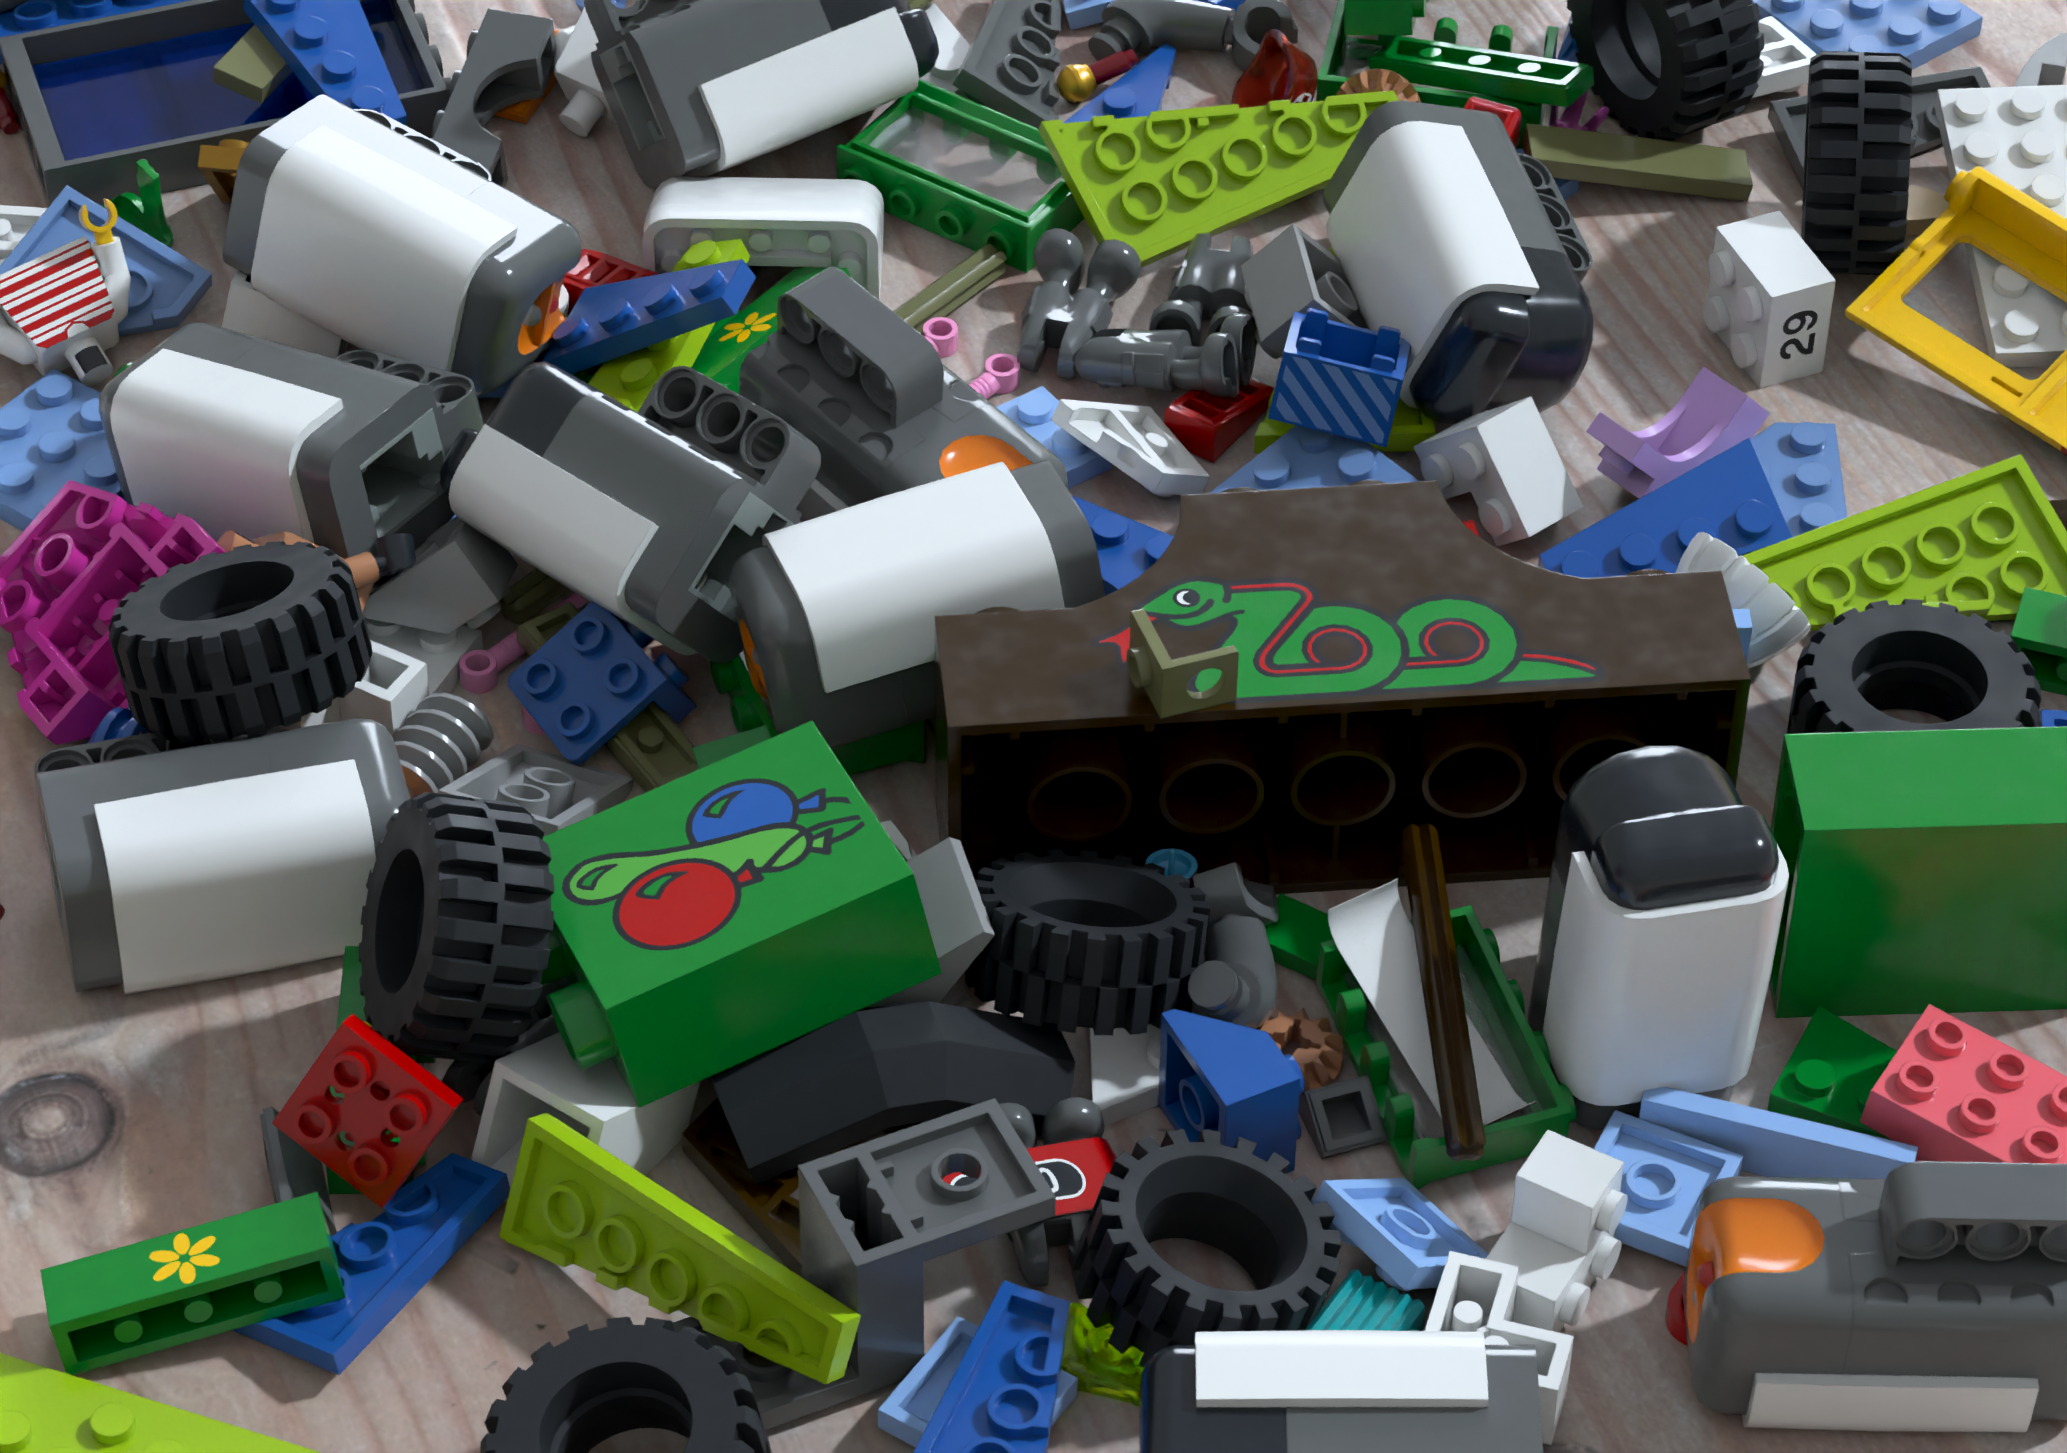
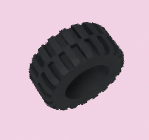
(1670, 61)
(1857, 160)
(240, 641)
(1912, 661)
(456, 927)
(625, 1382)

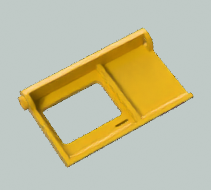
(2019, 235)

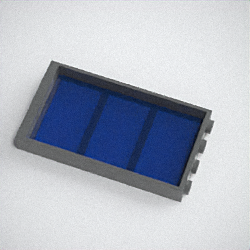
(144, 89)

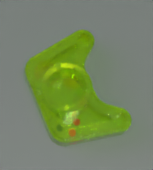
(1098, 1364)

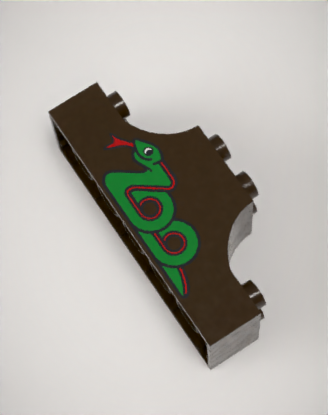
(1377, 688)

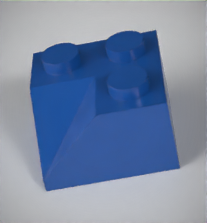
(1229, 1083)

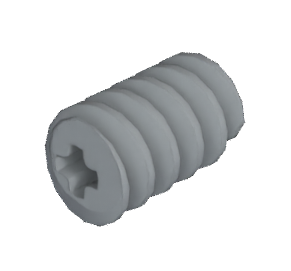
(440, 741)

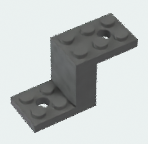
(872, 1225)

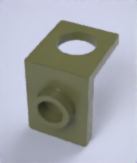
(1168, 679)

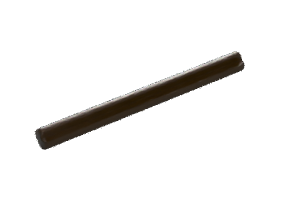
(1442, 993)

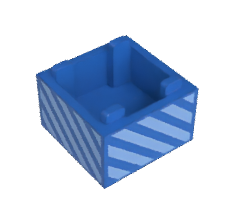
(1340, 378)

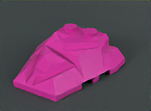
(62, 593)

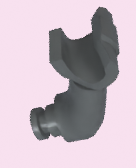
(1190, 26)
(1239, 969)

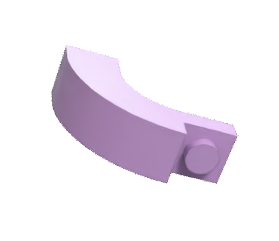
(1698, 427)

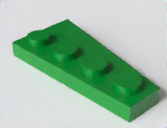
(1831, 1074)

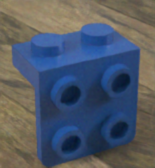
(596, 681)

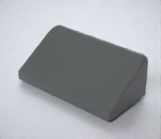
(292, 1168)

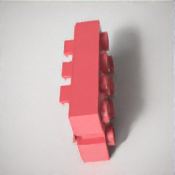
(1969, 1097)

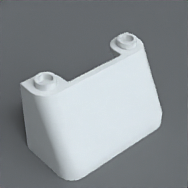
(776, 219)

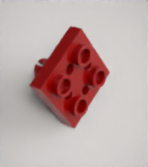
(380, 1093)

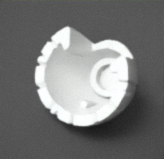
(1774, 617)

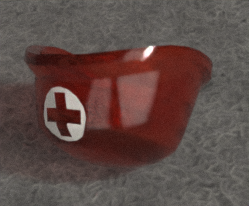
(1276, 74)

